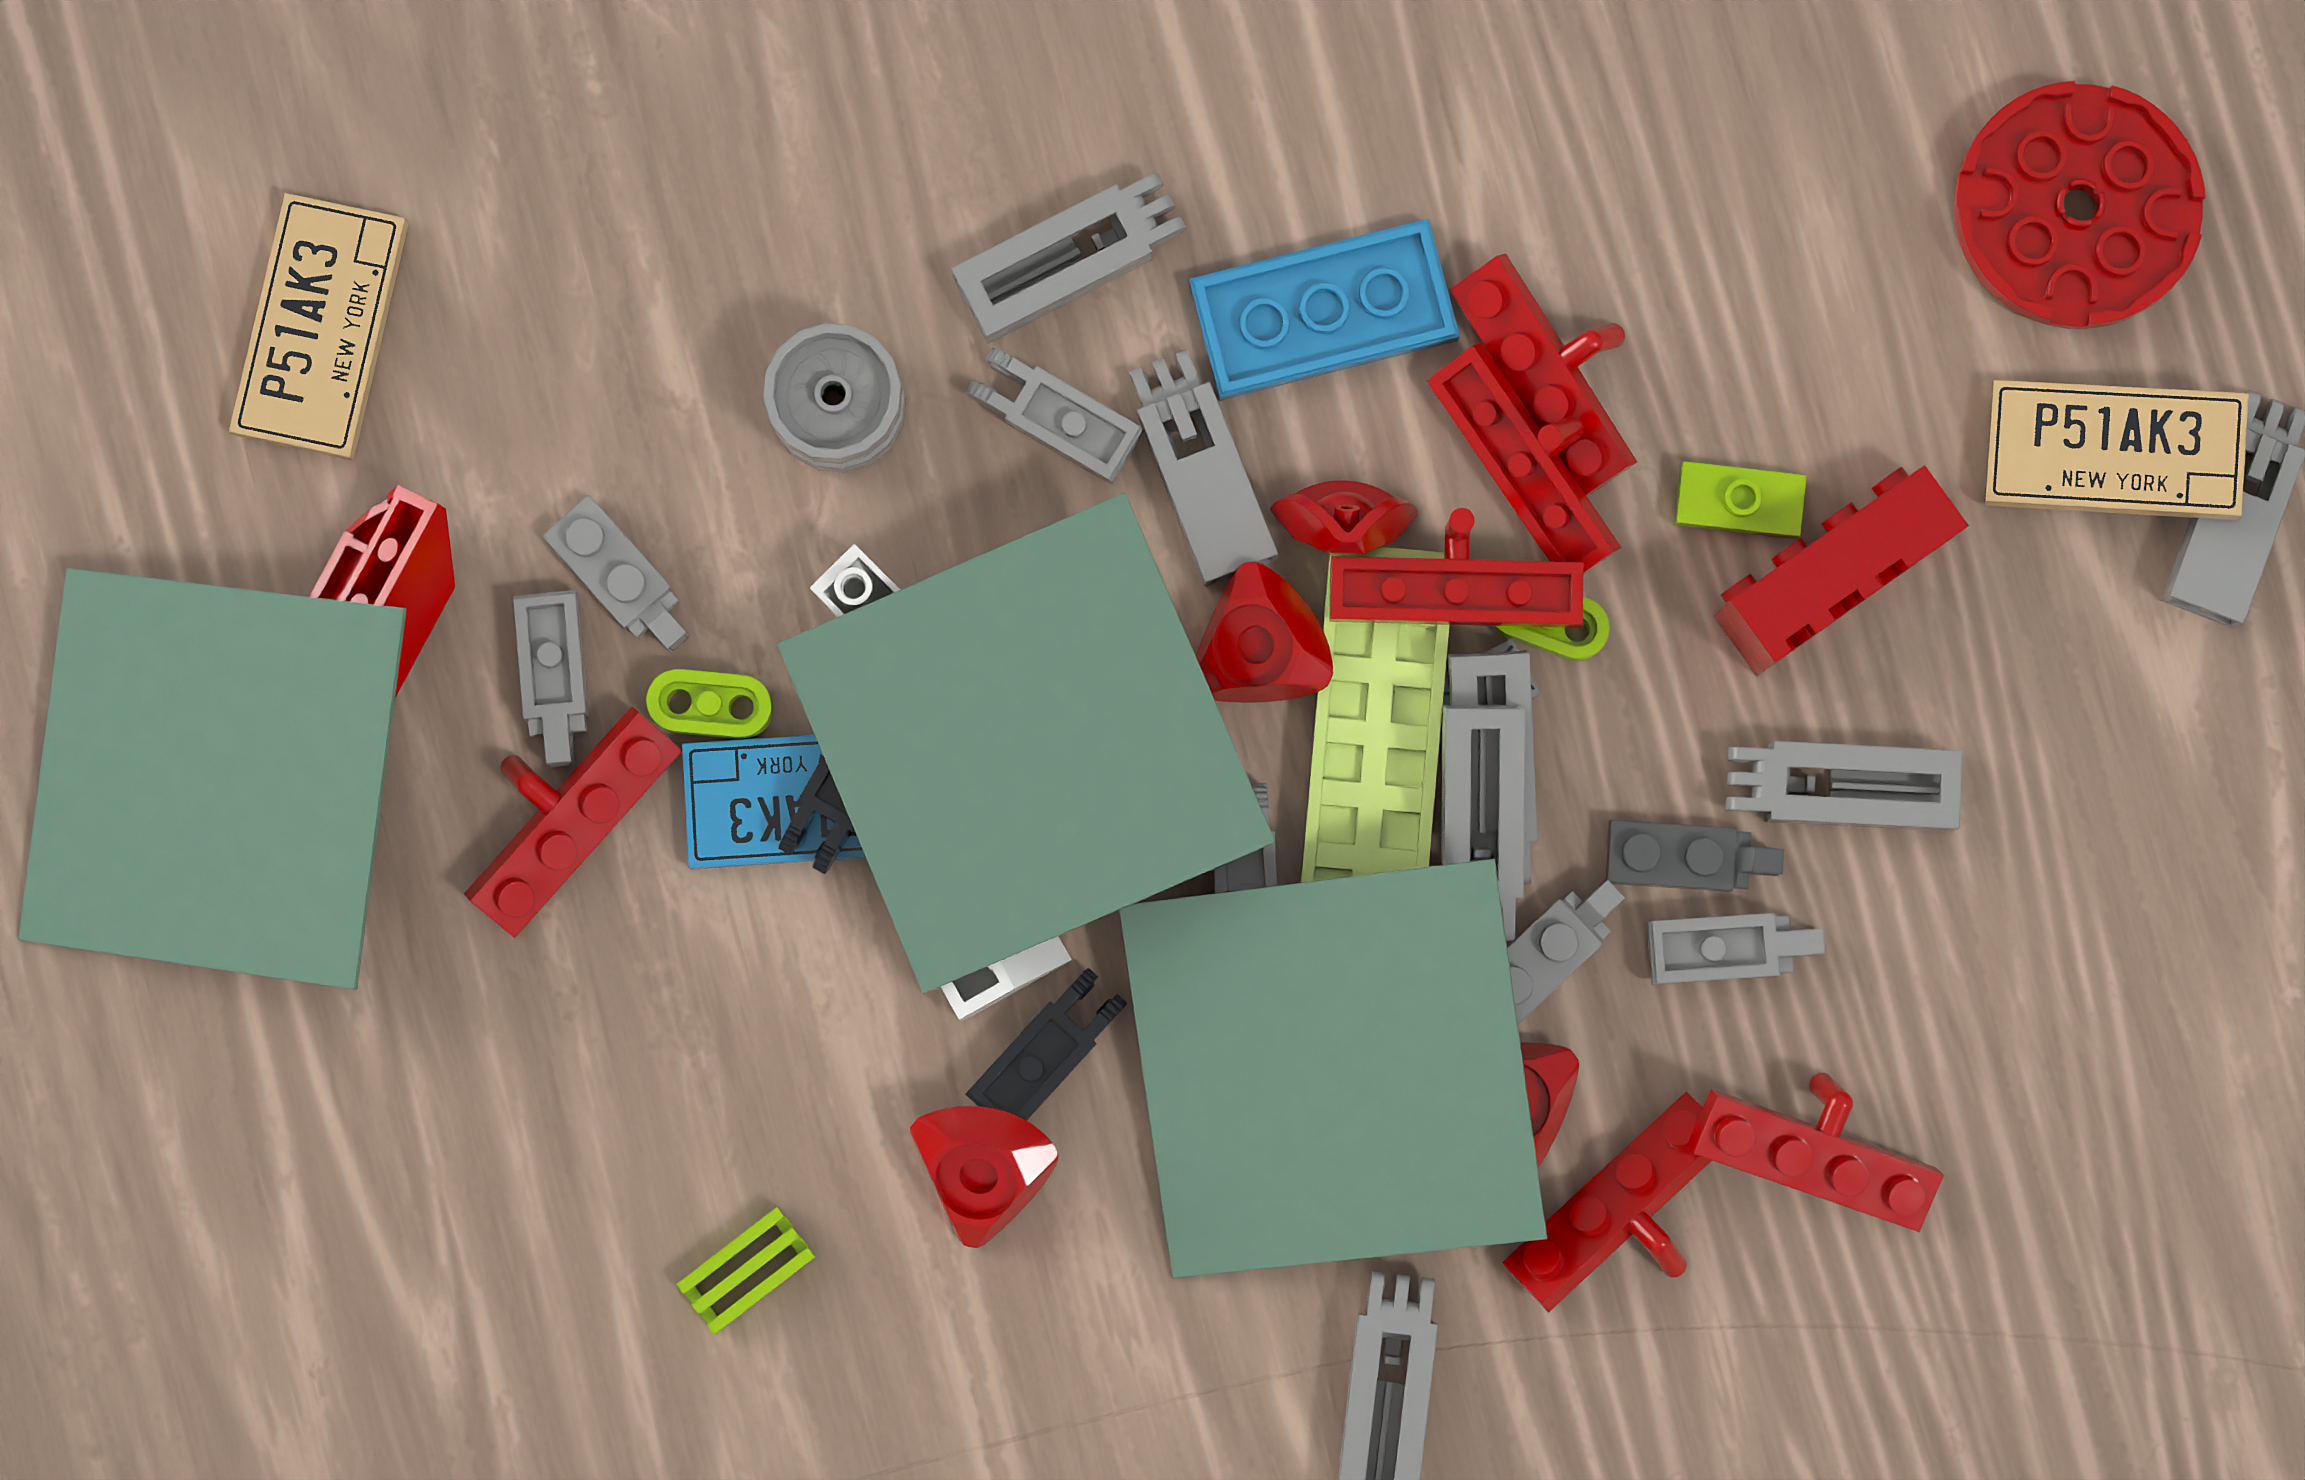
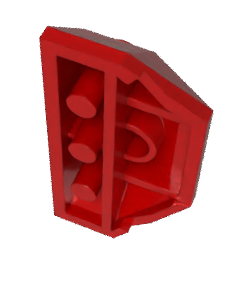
(395, 559)

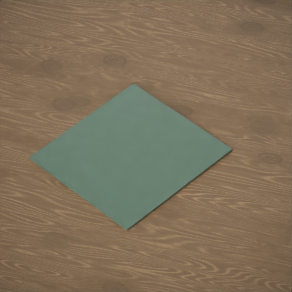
(1025, 743)
(212, 776)
(1334, 1070)

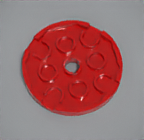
(2067, 268)

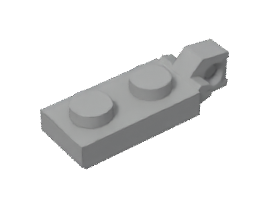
(616, 573)
(552, 671)
(1558, 945)
(1727, 948)

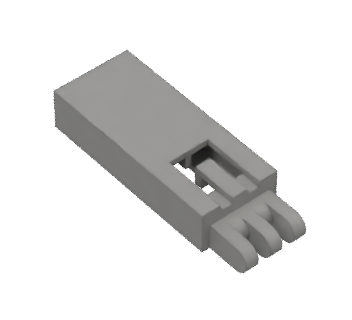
(1046, 269)
(1209, 486)
(2225, 558)
(1499, 680)
(1865, 785)
(1486, 792)
(1382, 1417)

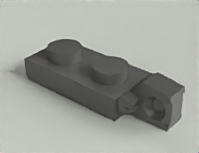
(1686, 856)

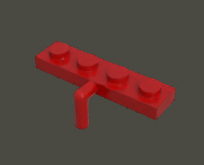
(1544, 369)
(1524, 458)
(1456, 587)
(569, 819)
(1816, 1156)
(1613, 1208)

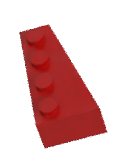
(1839, 569)

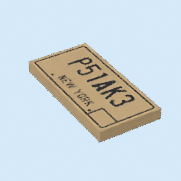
(319, 326)
(2117, 449)

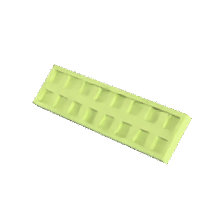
(1375, 744)

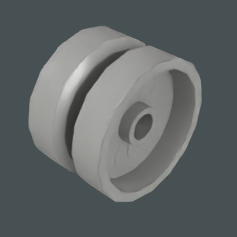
(843, 434)

